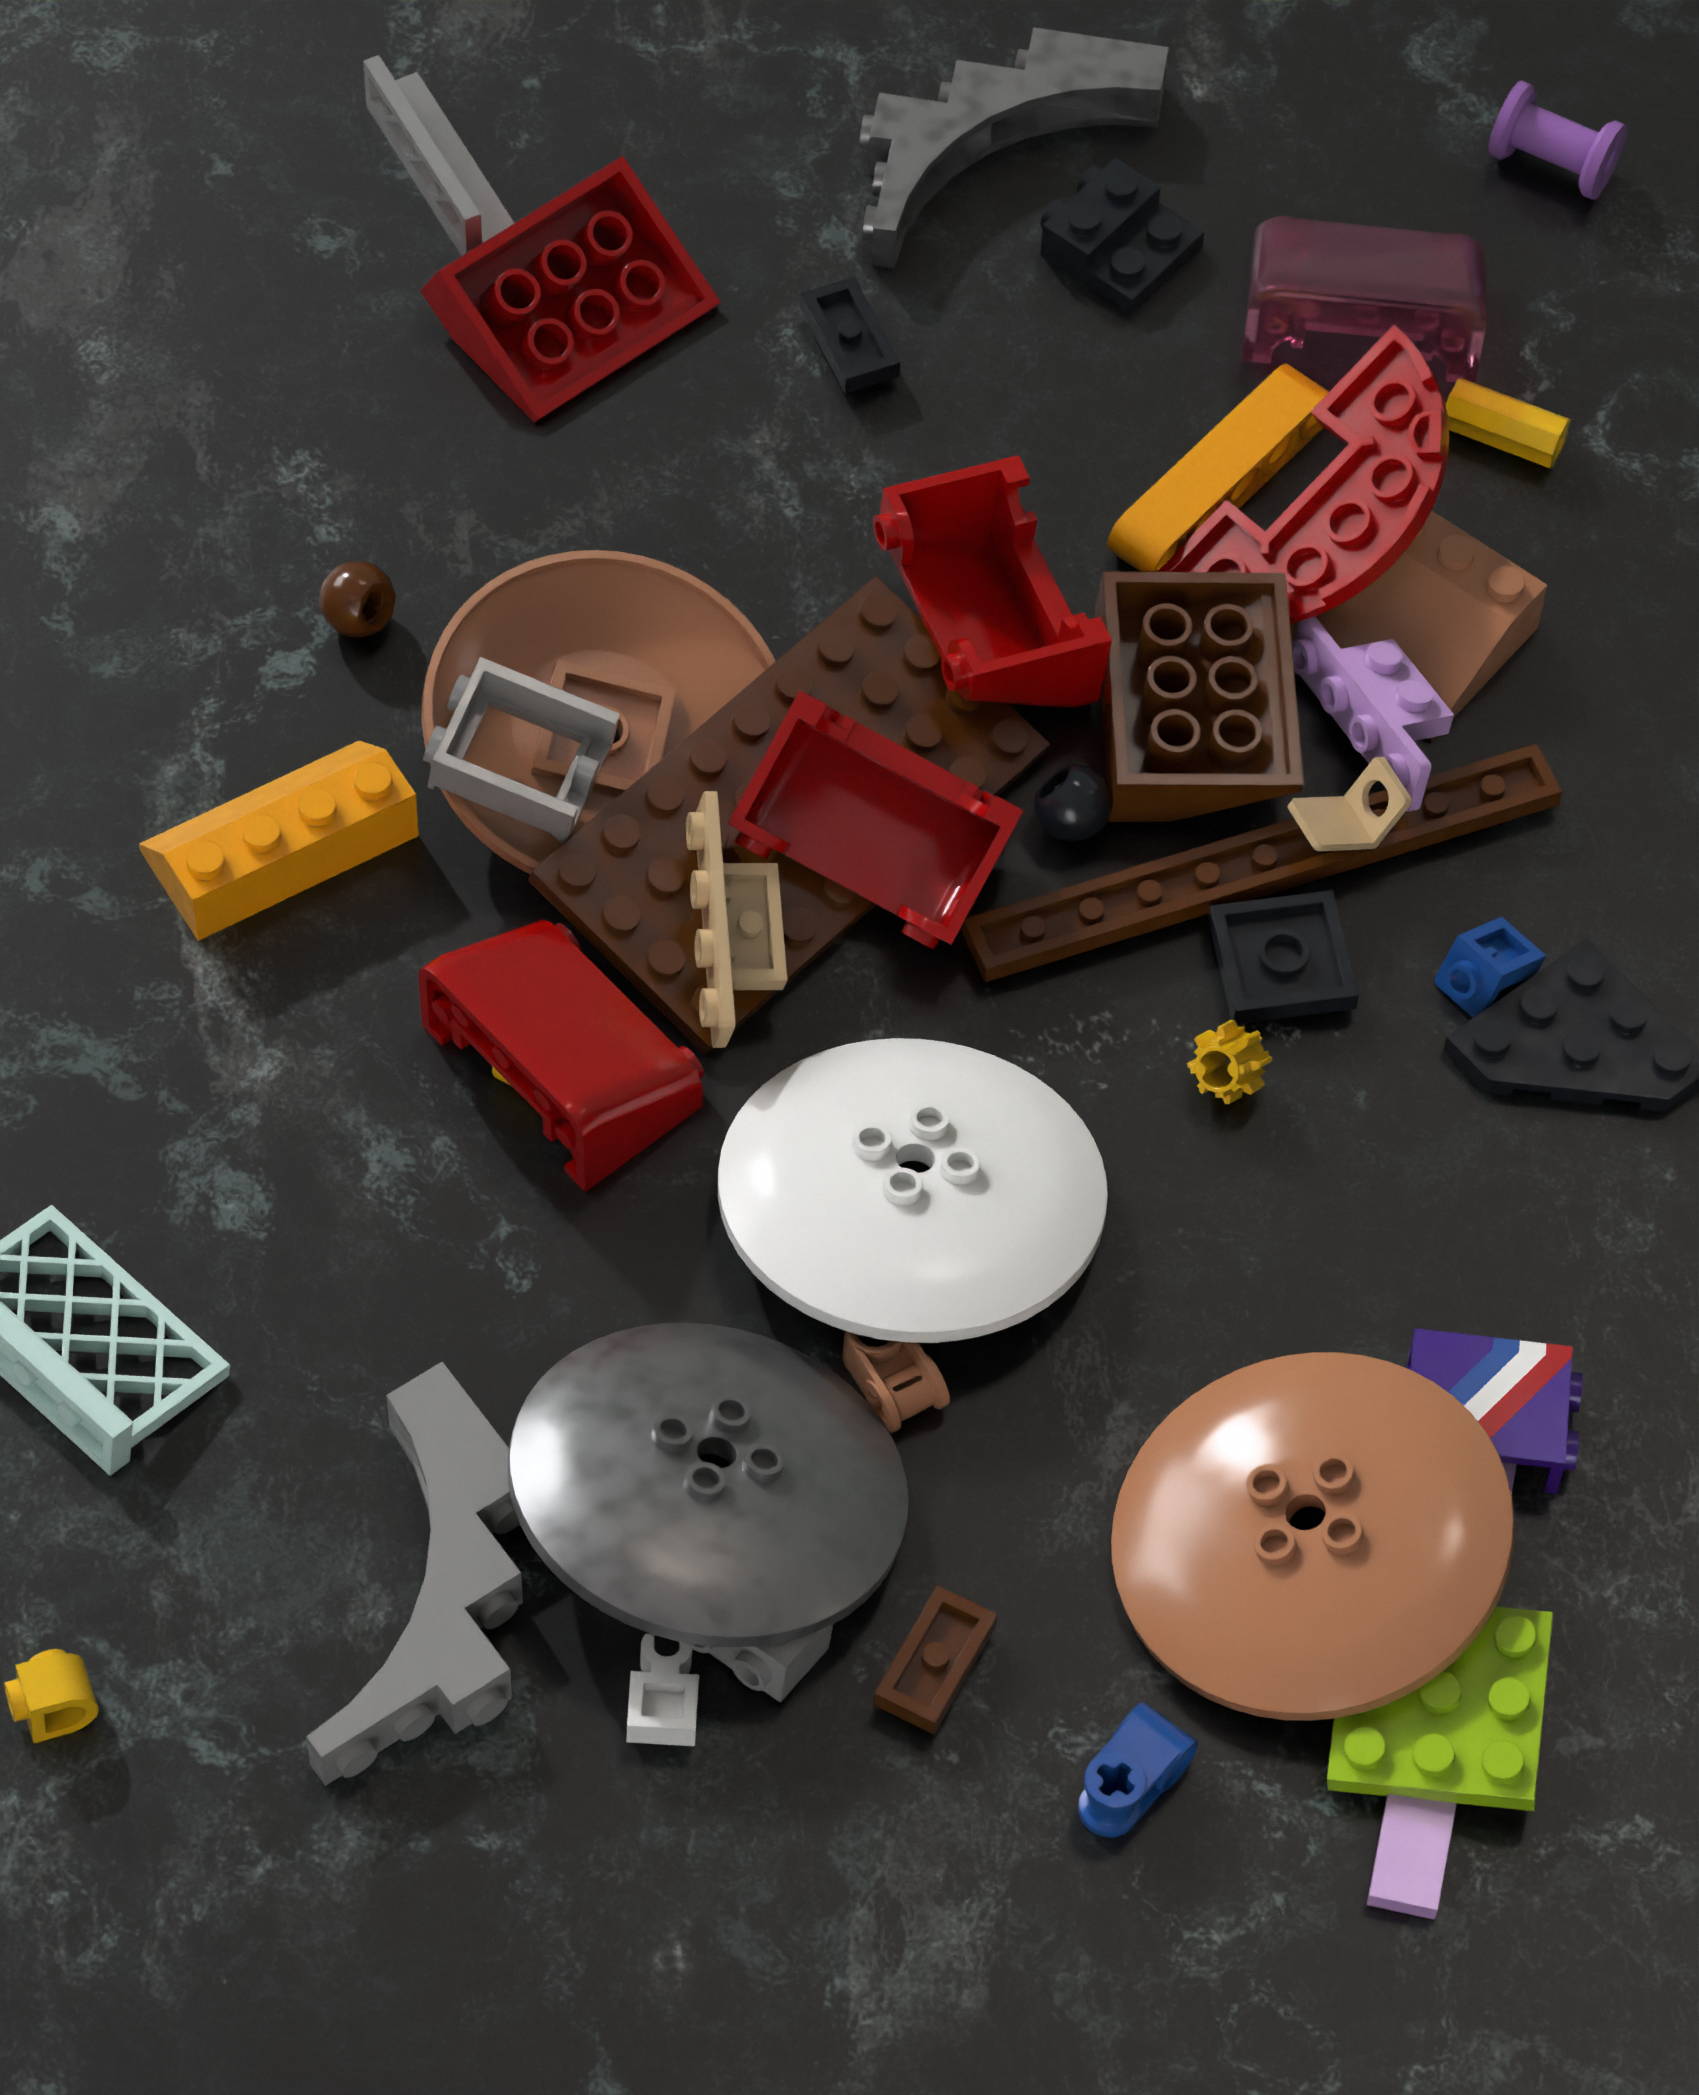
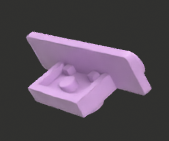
(1375, 700)

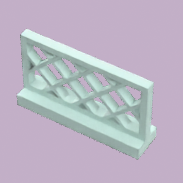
(56, 1387)

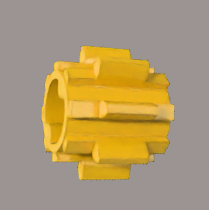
(1246, 1064)

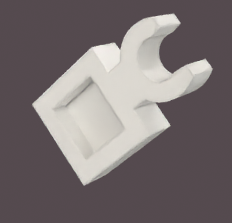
(663, 1697)

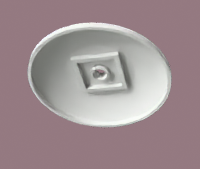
(898, 1252)

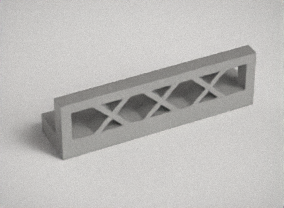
(434, 156)

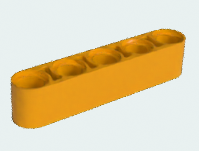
(1224, 465)

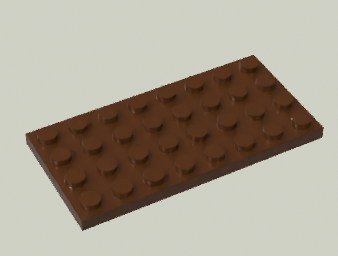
(630, 865)

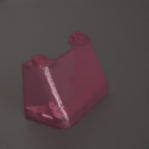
(1363, 285)

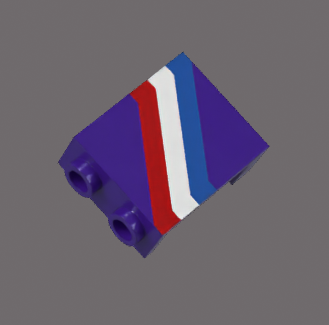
(1514, 1392)

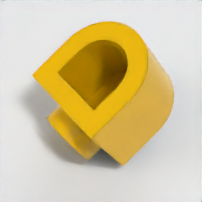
(52, 1695)

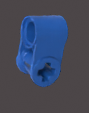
(1133, 1771)

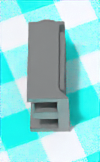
(535, 703)

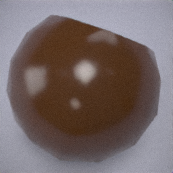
(357, 599)

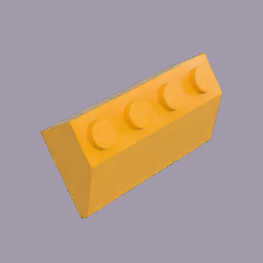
(284, 837)

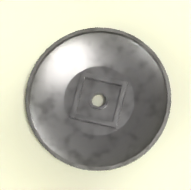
(696, 1550)

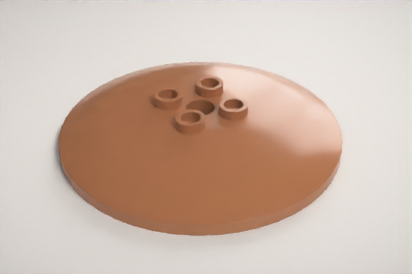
(610, 633)
(1328, 1613)

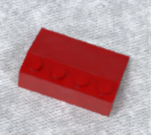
(571, 291)

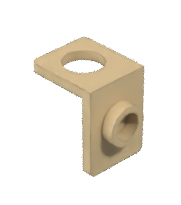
(1348, 820)

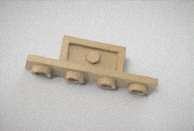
(740, 921)

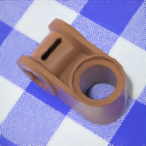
(895, 1378)

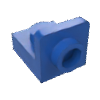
(1485, 963)

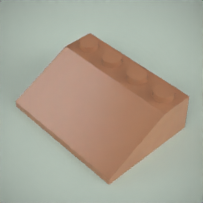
(1448, 608)

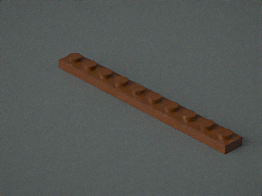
(1247, 868)

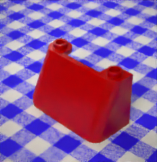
(988, 590)
(874, 819)
(563, 1043)

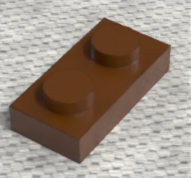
(935, 1659)

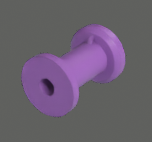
(1557, 140)

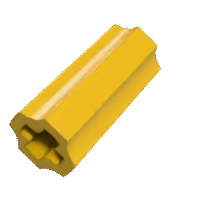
(1506, 423)

